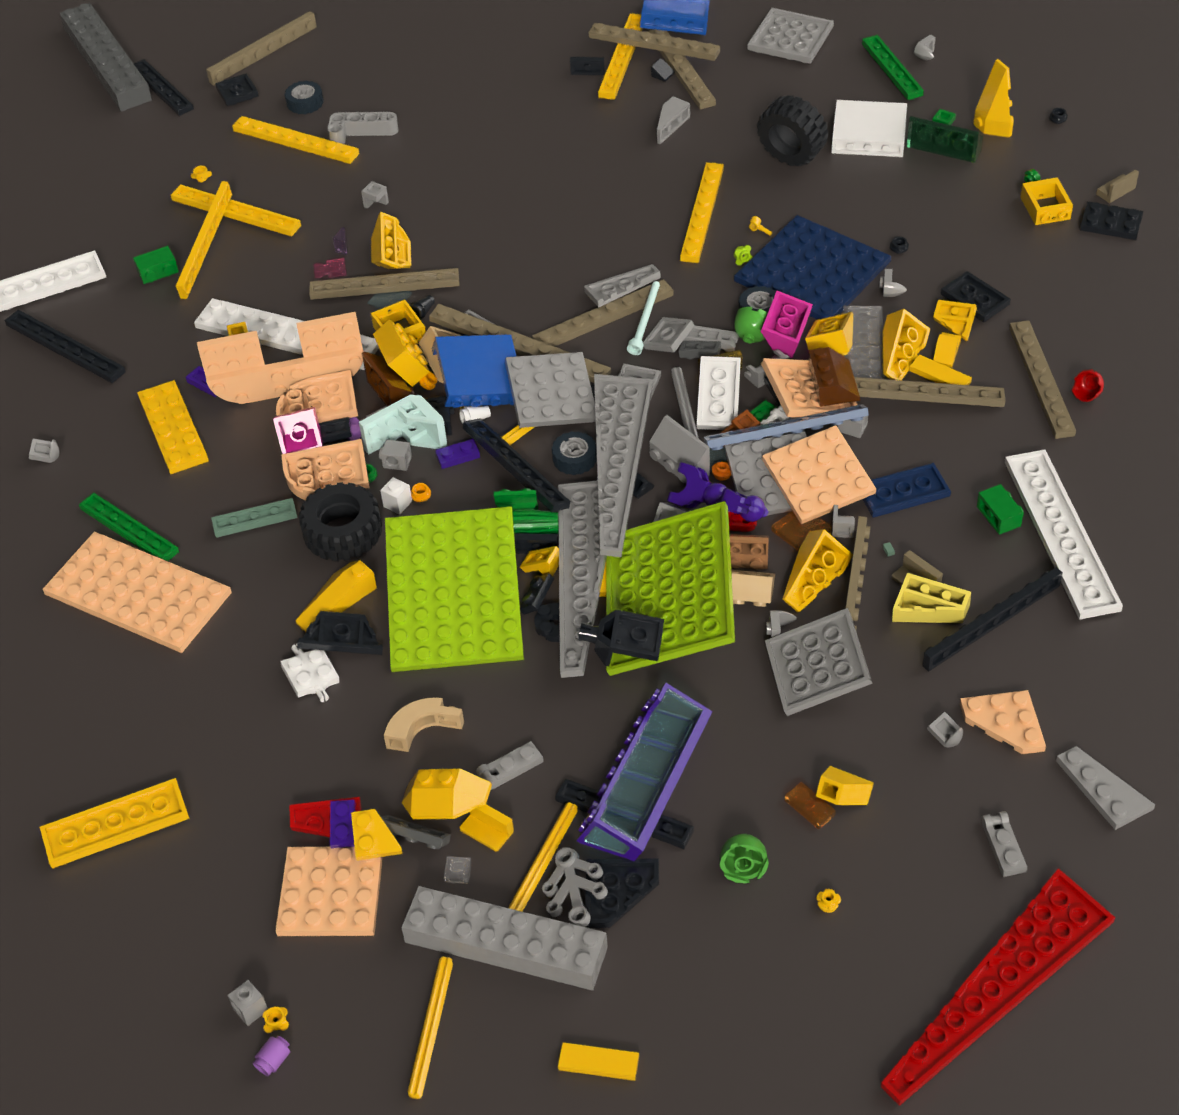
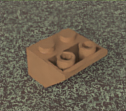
(749, 551)

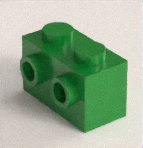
(156, 264)
(1000, 509)

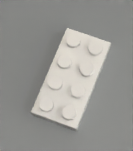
(718, 392)

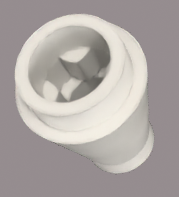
(470, 413)

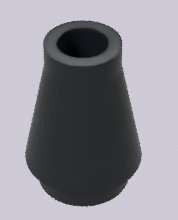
(422, 306)

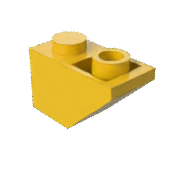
(843, 788)

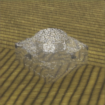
(457, 869)

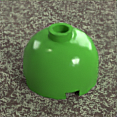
(749, 324)
(743, 858)

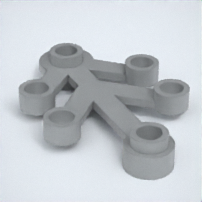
(566, 861)

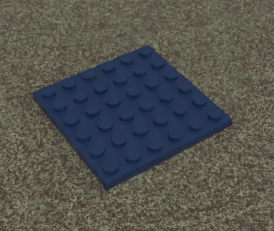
(814, 266)

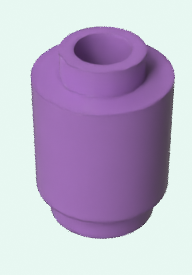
(271, 1055)

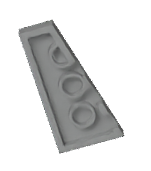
(620, 285)

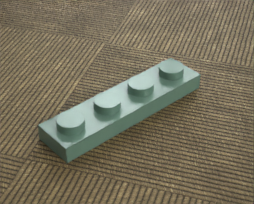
(254, 517)

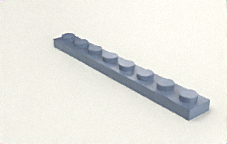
(793, 425)

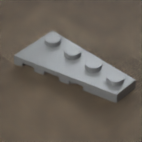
(1106, 791)

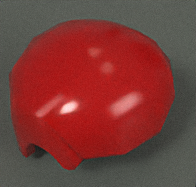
(1088, 385)

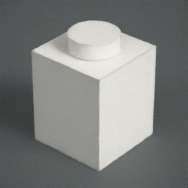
(396, 495)

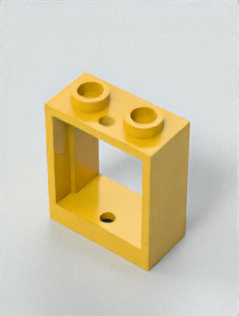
(1046, 189)
(397, 312)

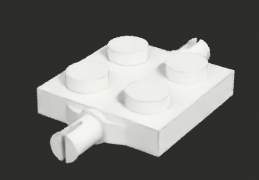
(310, 672)

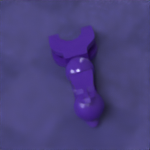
(701, 490)

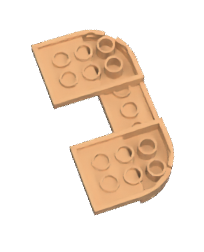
(238, 371)
(341, 462)

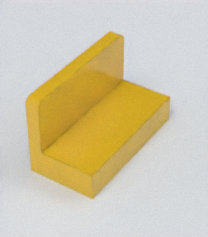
(488, 827)

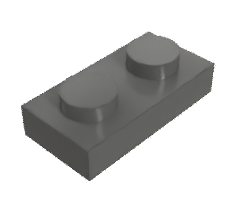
(696, 349)

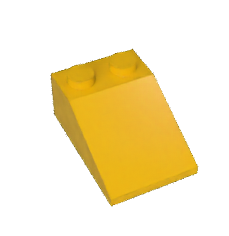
(832, 332)

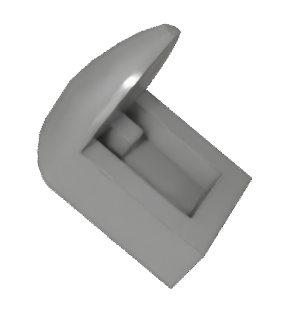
(925, 48)
(890, 288)
(44, 450)
(777, 619)
(946, 731)

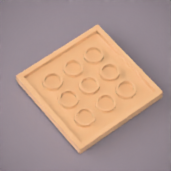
(795, 387)
(818, 474)
(328, 893)

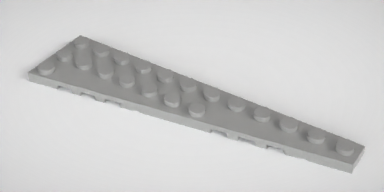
(579, 572)

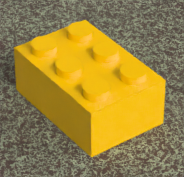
(401, 352)

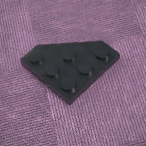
(626, 886)

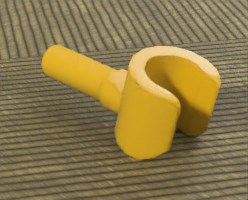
(755, 224)

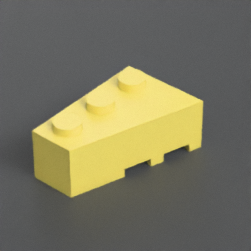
(930, 602)

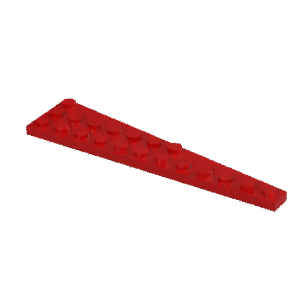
(1033, 949)

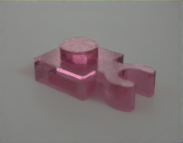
(332, 268)

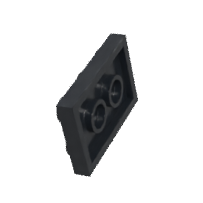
(1111, 220)
(973, 290)

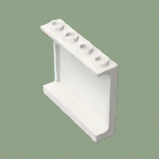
(869, 128)

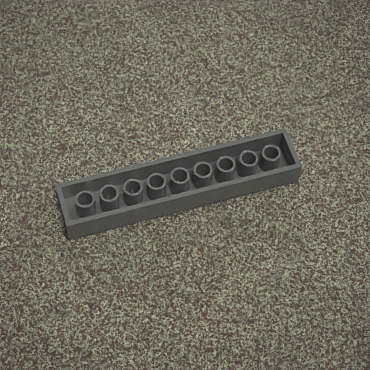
(105, 57)

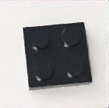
(236, 89)

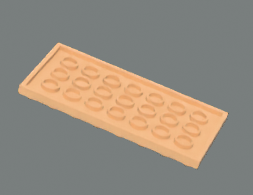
(137, 591)

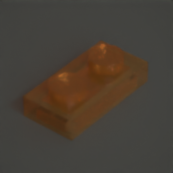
(809, 805)

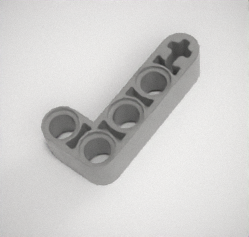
(361, 124)

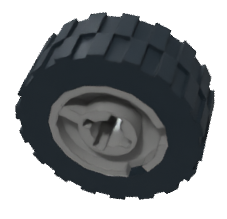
(304, 97)
(757, 298)
(574, 453)

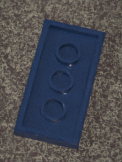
(906, 490)

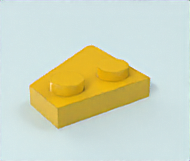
(955, 317)
(372, 836)

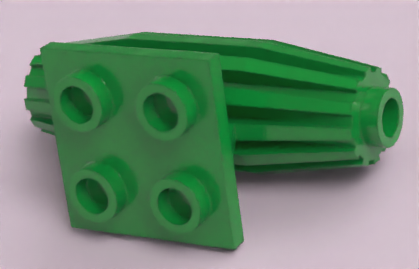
(526, 513)

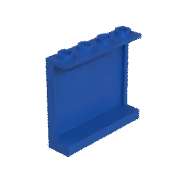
(675, 15)
(475, 369)

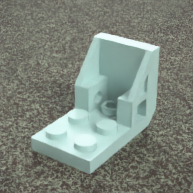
(400, 421)

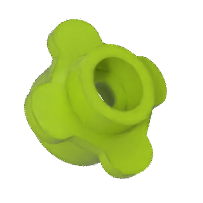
(739, 252)

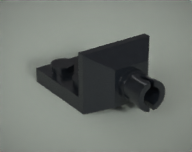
(625, 635)

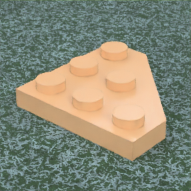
(1007, 719)

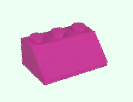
(785, 322)

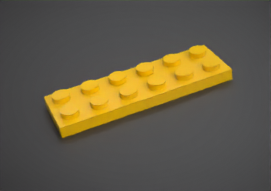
(172, 427)
(113, 823)

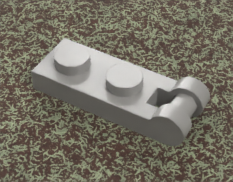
(727, 338)
(510, 765)
(1004, 844)

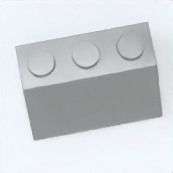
(675, 445)

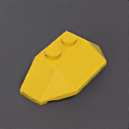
(390, 244)
(444, 793)

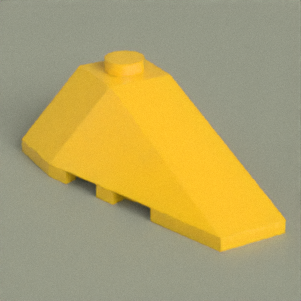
(993, 110)
(902, 342)
(816, 565)
(339, 592)

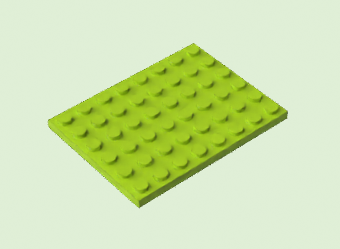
(677, 574)
(453, 589)

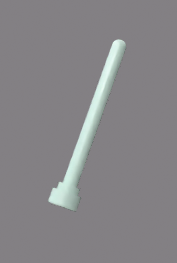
(636, 345)

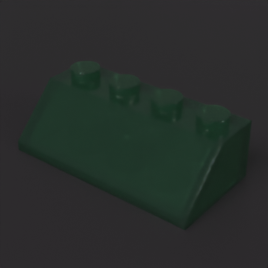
(944, 139)

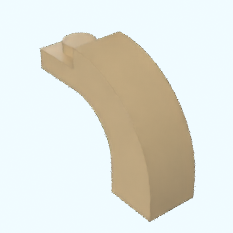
(417, 716)

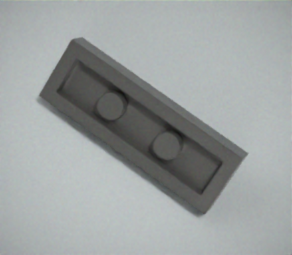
(415, 832)

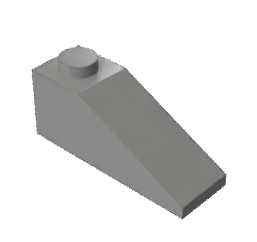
(672, 116)

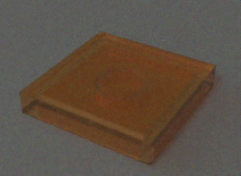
(794, 532)

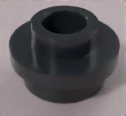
(1058, 115)
(899, 245)

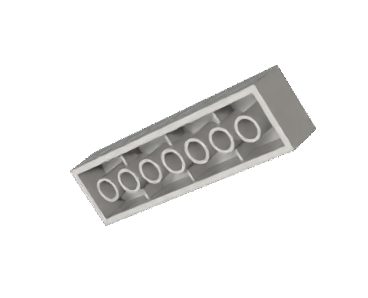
(505, 937)

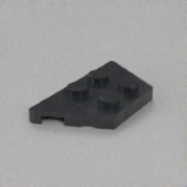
(340, 633)

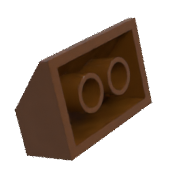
(832, 377)
(384, 379)

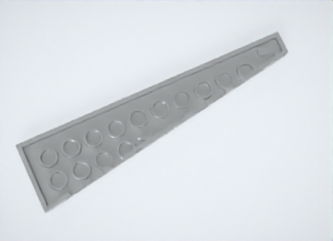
(620, 429)

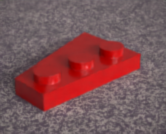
(315, 816)

